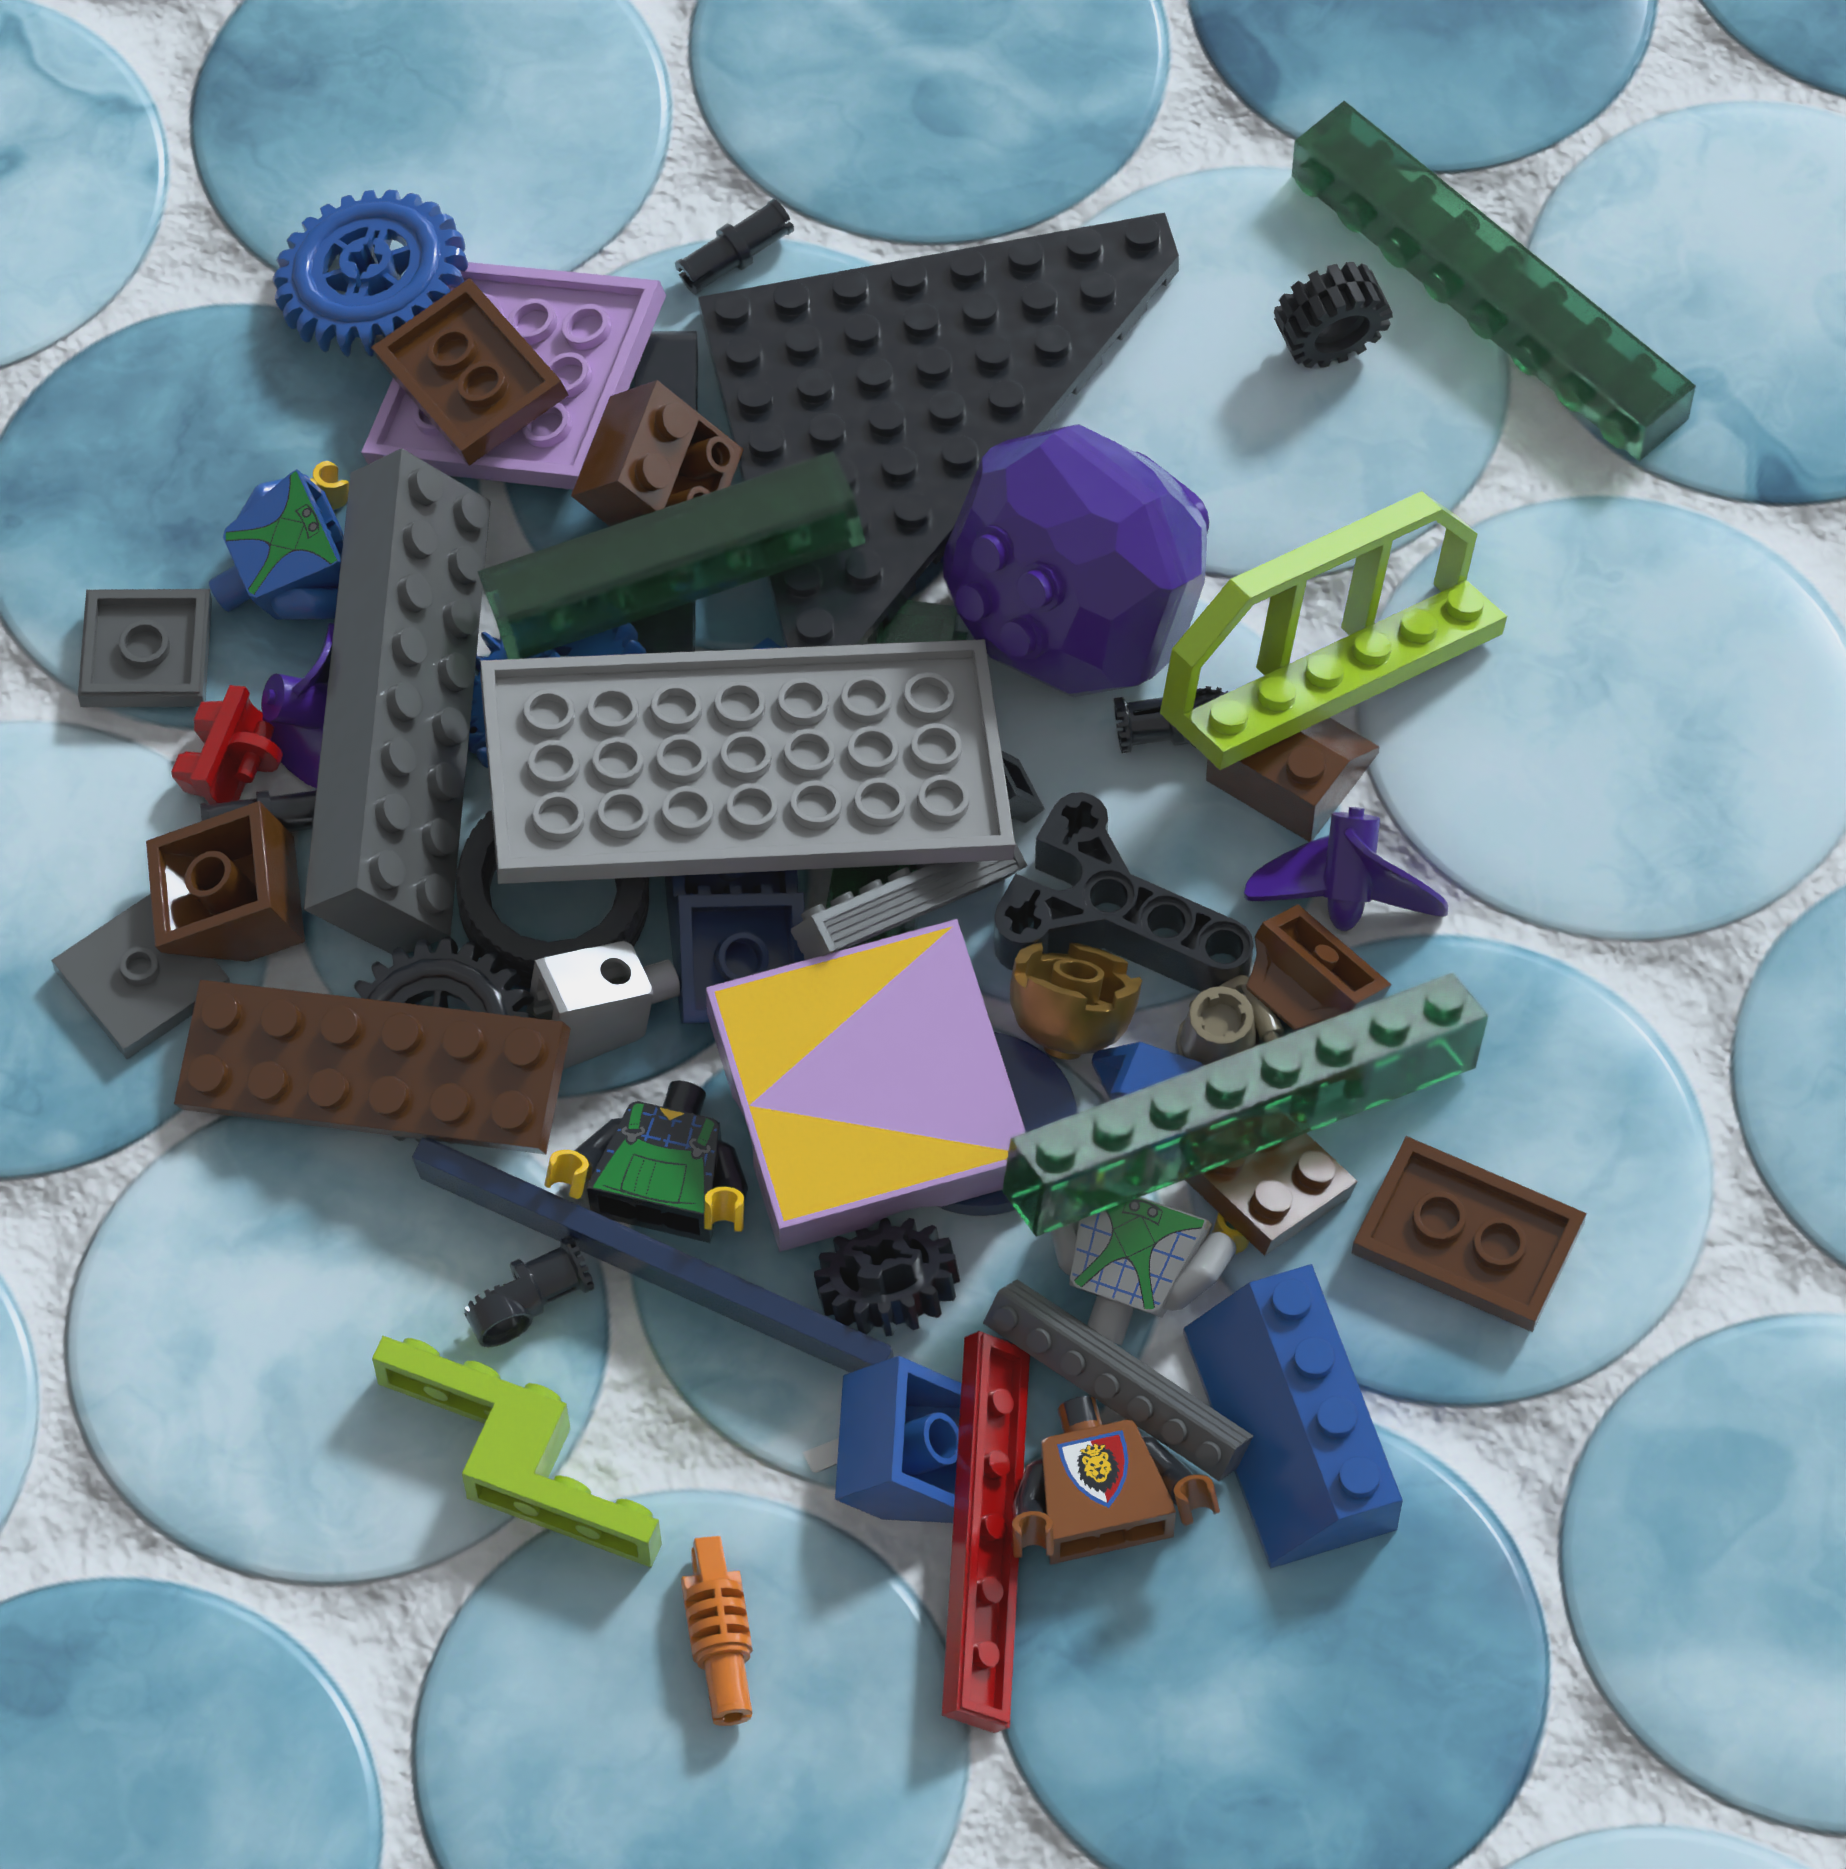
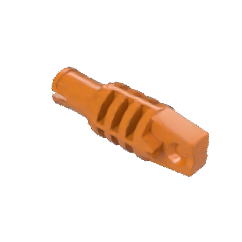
(719, 1630)

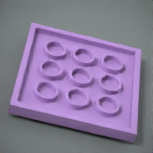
(589, 336)

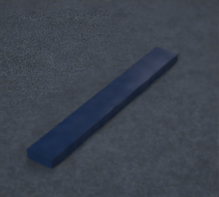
(648, 1258)

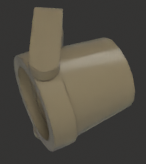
(1225, 1023)

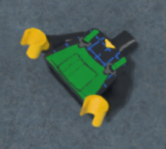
(659, 1168)

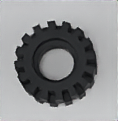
(1333, 315)

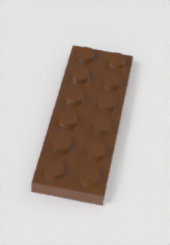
(373, 1066)

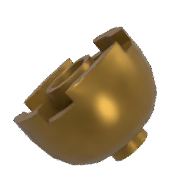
(1072, 999)

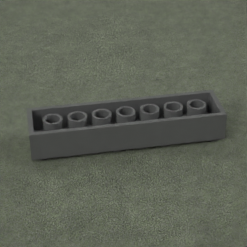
(398, 705)

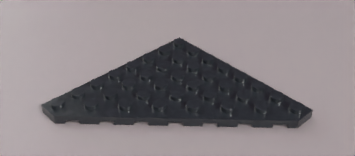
(912, 384)

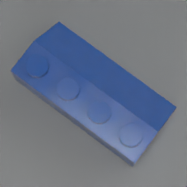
(1314, 1457)

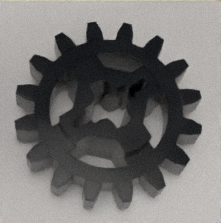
(887, 1276)

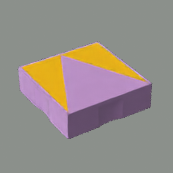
(866, 1083)

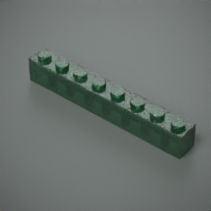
(1492, 281)
(1243, 1104)

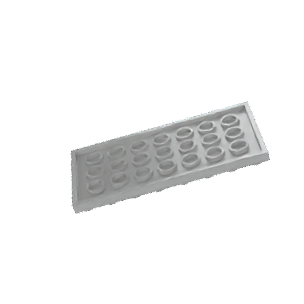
(744, 761)

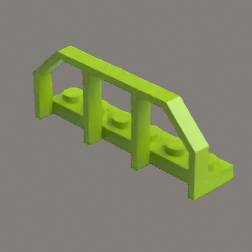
(1346, 671)

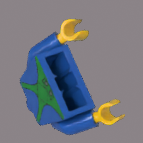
(287, 547)

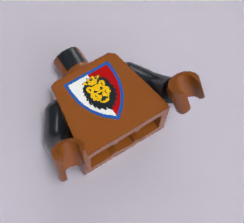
(1102, 1489)

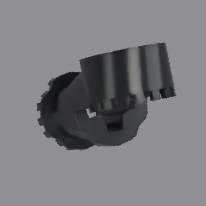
(1145, 724)
(511, 1307)

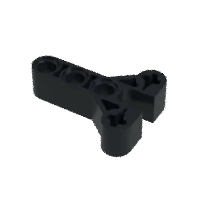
(1099, 877)

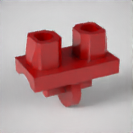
(233, 749)

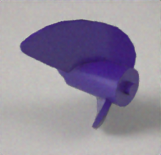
(298, 713)
(1344, 871)

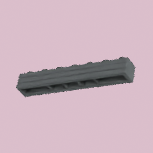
(896, 902)
(1118, 1379)

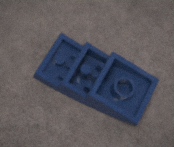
(729, 930)

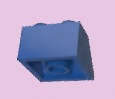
(899, 1442)

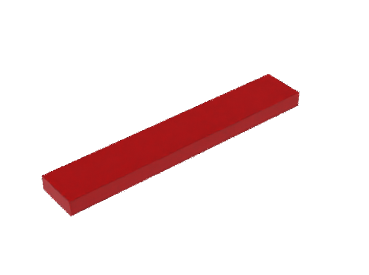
(982, 1557)

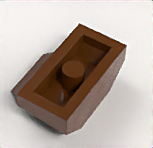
(1309, 972)

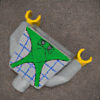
(1143, 1260)

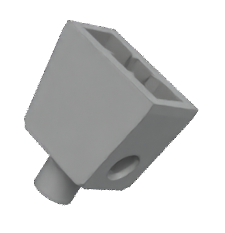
(600, 996)

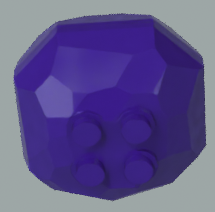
(1077, 560)

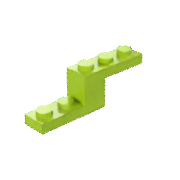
(517, 1449)

